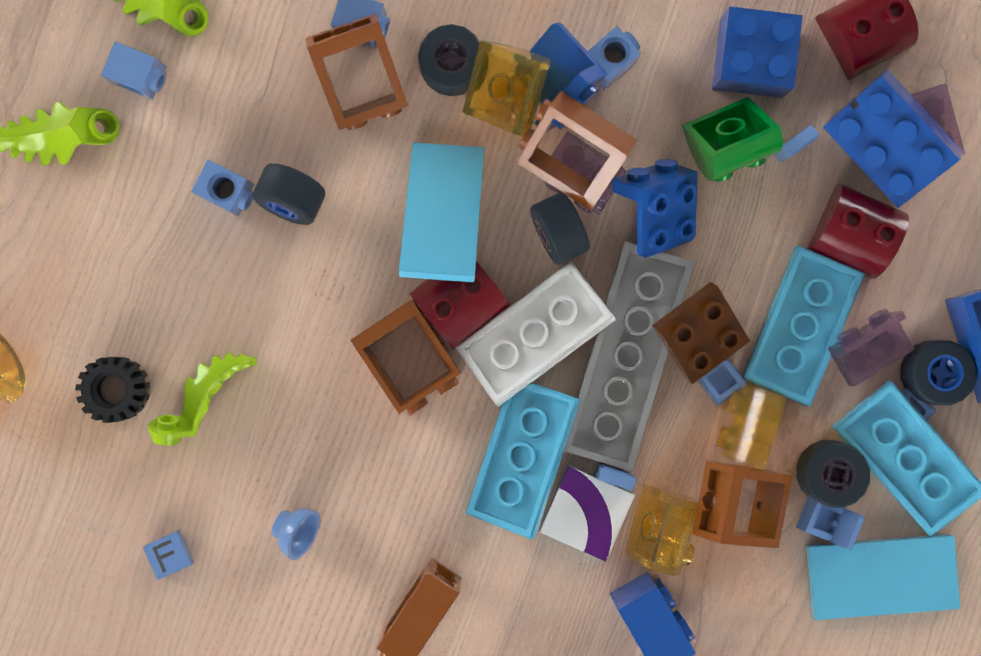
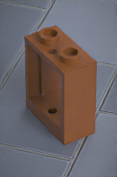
(344, 38)
(589, 126)
(384, 328)
(725, 482)
(420, 611)

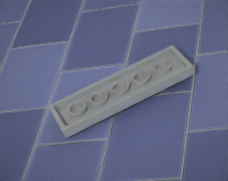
(627, 358)

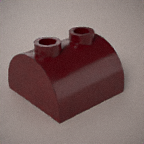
(868, 32)
(859, 231)
(459, 307)

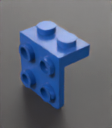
(570, 68)
(664, 204)

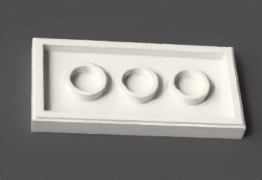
(535, 333)

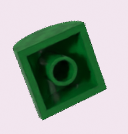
(732, 139)

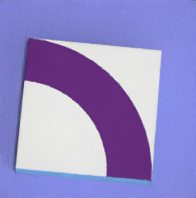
(586, 513)

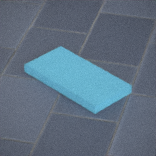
(442, 212)
(802, 325)
(910, 458)
(523, 459)
(883, 577)

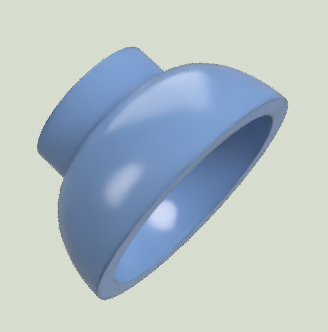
(296, 531)

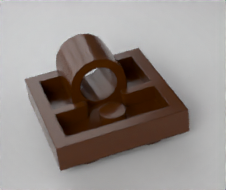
(701, 332)

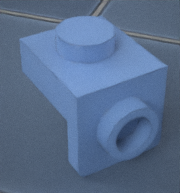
(832, 524)

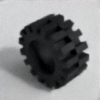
(91, 389)

